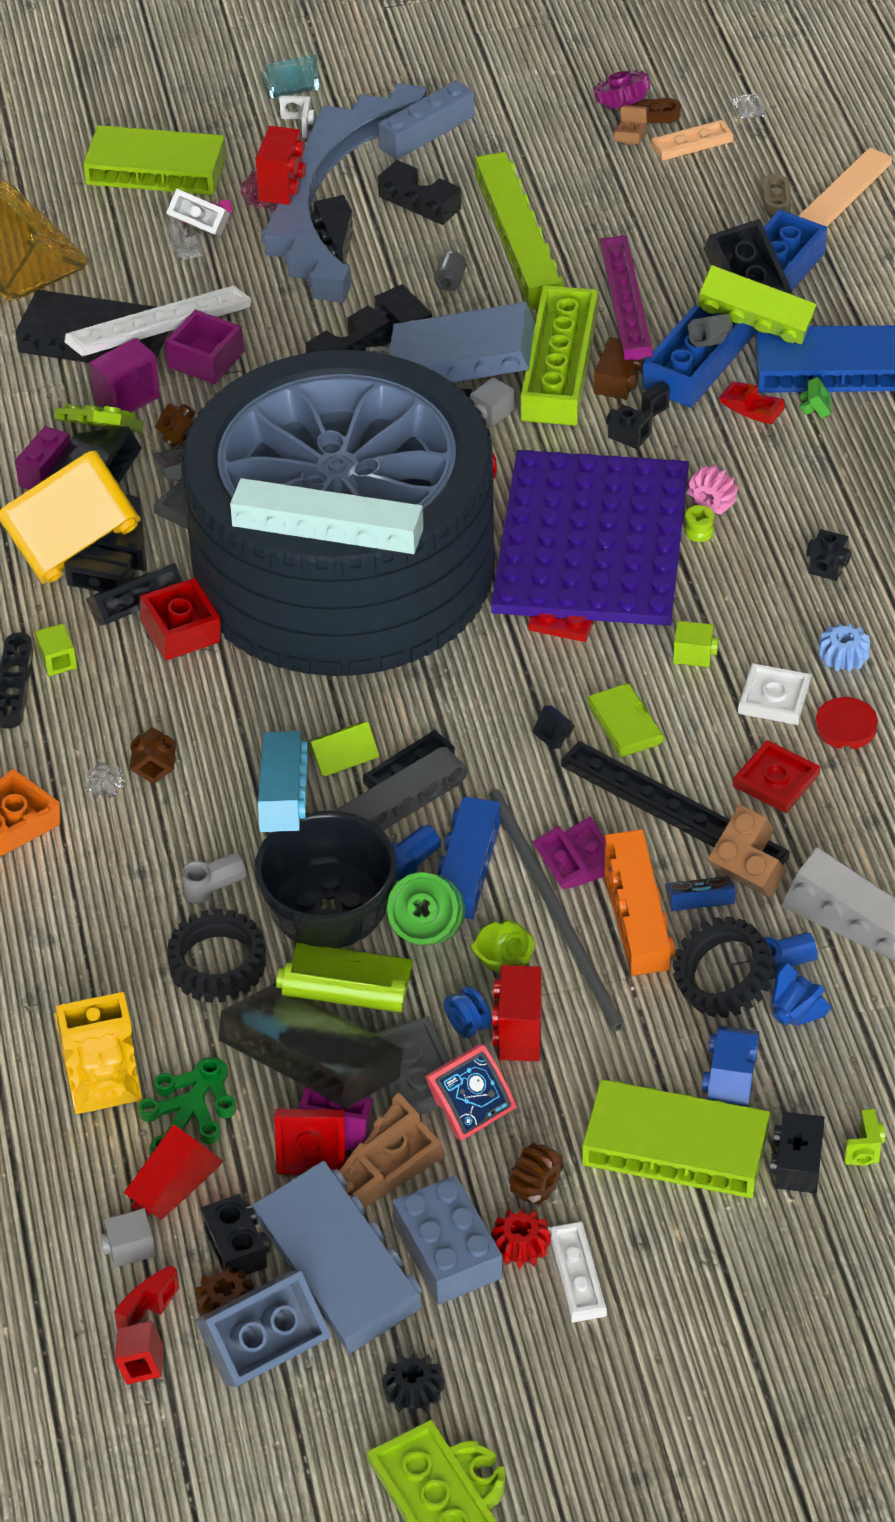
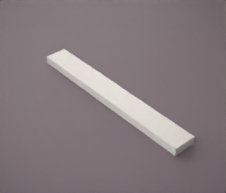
(155, 320)

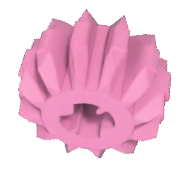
(713, 489)

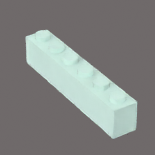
(327, 515)

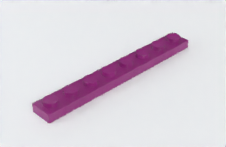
(626, 298)

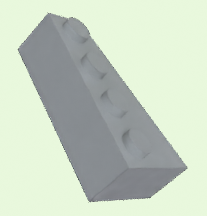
(843, 903)

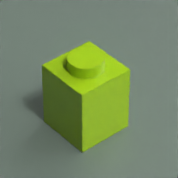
(694, 644)
(56, 649)

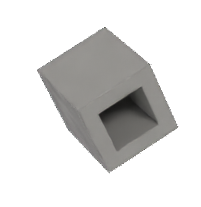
(494, 401)
(128, 1238)

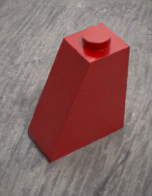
(171, 1173)

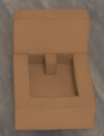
(632, 125)

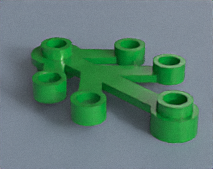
(193, 1101)

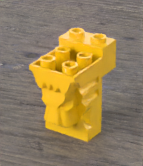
(98, 1052)

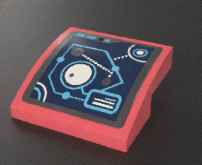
(470, 1091)

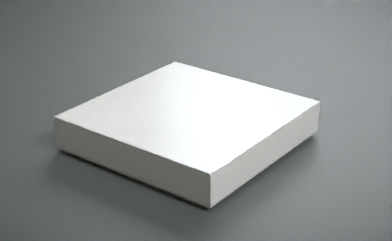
(774, 694)

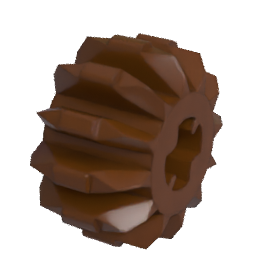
(536, 1173)
(221, 1289)

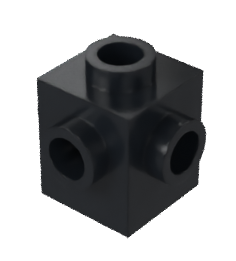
(828, 554)

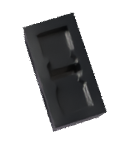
(230, 1238)

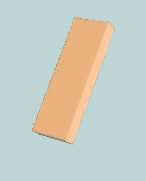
(692, 140)

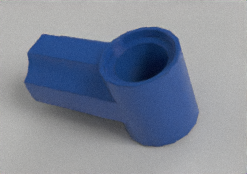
(415, 850)
(793, 950)

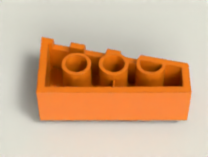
(24, 811)
(636, 903)

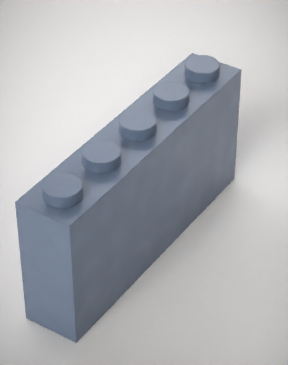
(469, 342)
(339, 1255)

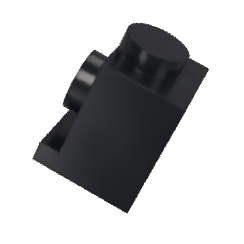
(629, 426)

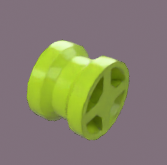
(699, 523)

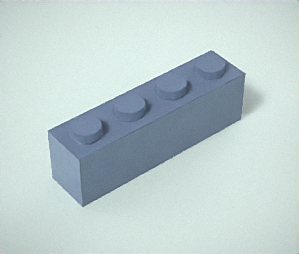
(426, 120)

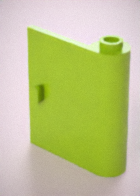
(346, 977)

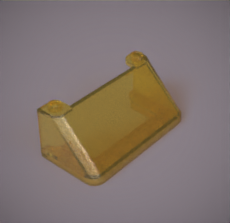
(31, 248)

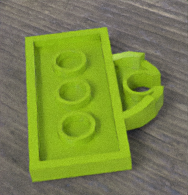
(436, 1480)

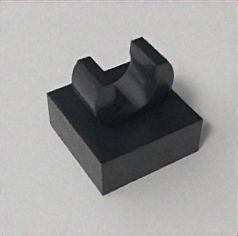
(553, 727)

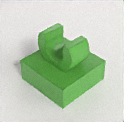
(816, 399)

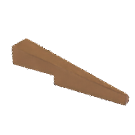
(391, 1153)

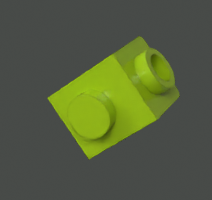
(868, 1147)

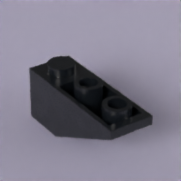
(334, 225)

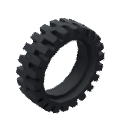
(216, 984)
(739, 995)

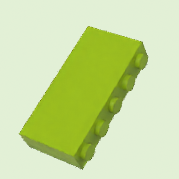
(155, 159)
(676, 1138)

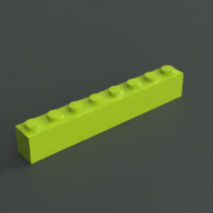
(516, 226)

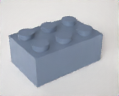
(447, 1239)
(263, 1328)

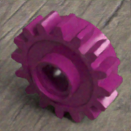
(622, 89)

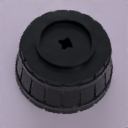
(327, 859)

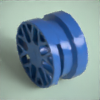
(467, 1012)

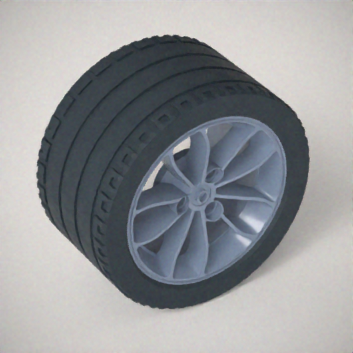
(352, 429)

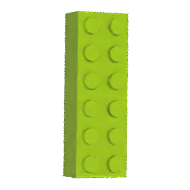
(559, 355)

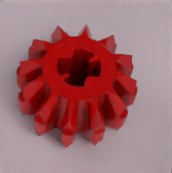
(521, 1237)

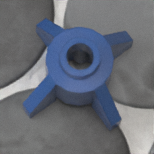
(797, 999)

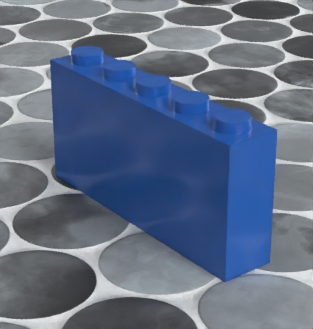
(839, 355)

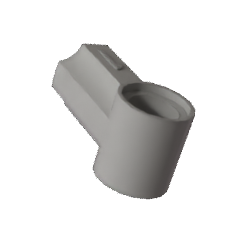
(203, 878)

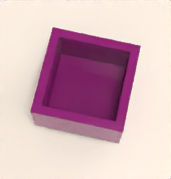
(204, 346)
(125, 377)

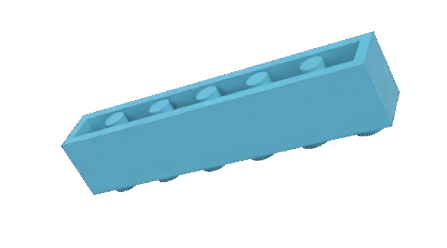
(282, 781)

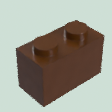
(613, 374)

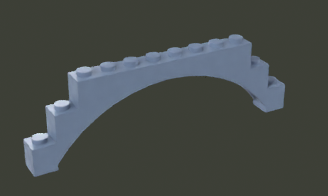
(333, 137)

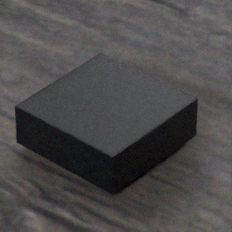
(656, 399)

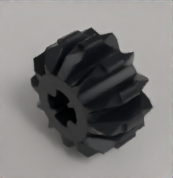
(413, 1383)

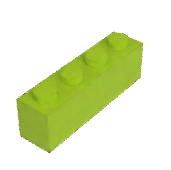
(756, 305)

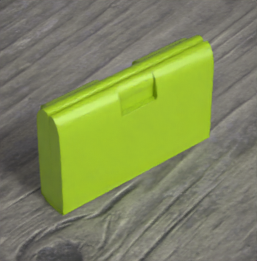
(625, 720)

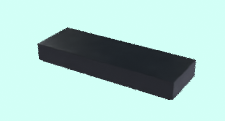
(406, 757)

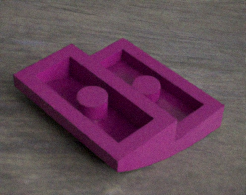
(573, 854)

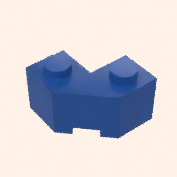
(732, 1065)

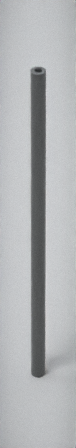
(558, 913)

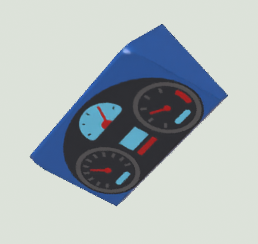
(700, 893)

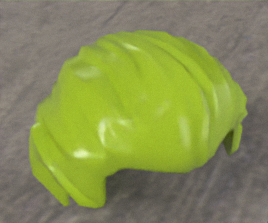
(503, 945)

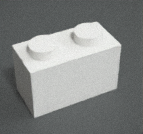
(198, 213)

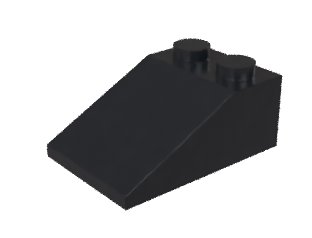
(747, 253)

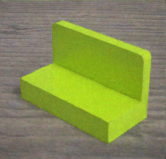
(343, 748)

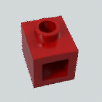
(139, 1352)

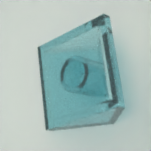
(290, 76)

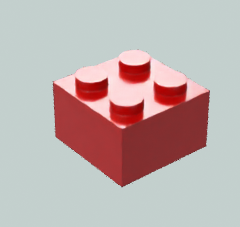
(280, 165)
(180, 619)
(518, 1013)

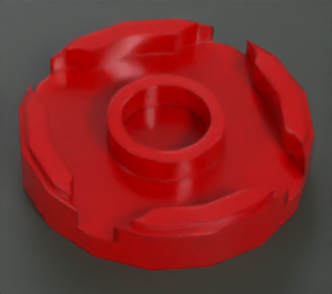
(846, 722)

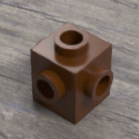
(175, 423)
(152, 755)

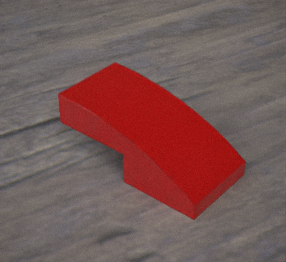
(746, 401)
(151, 1295)

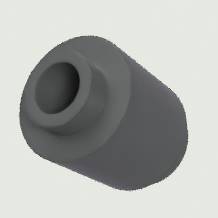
(450, 271)

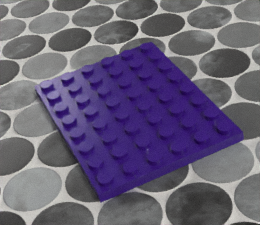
(591, 537)

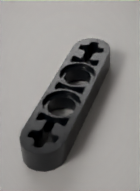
(14, 679)

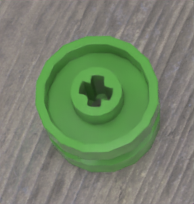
(407, 903)

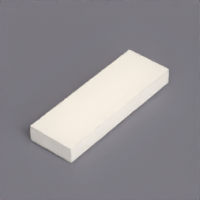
(577, 1272)

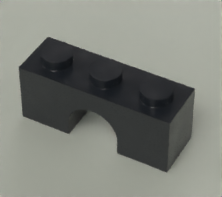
(435, 201)
(365, 330)

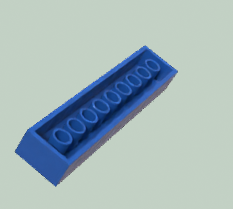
(693, 369)

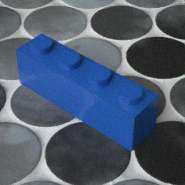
(470, 848)

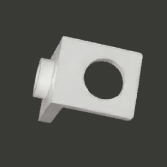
(305, 114)

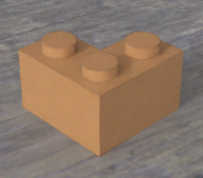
(741, 854)

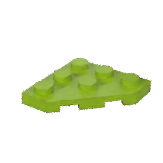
(95, 416)

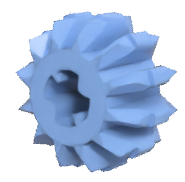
(844, 647)

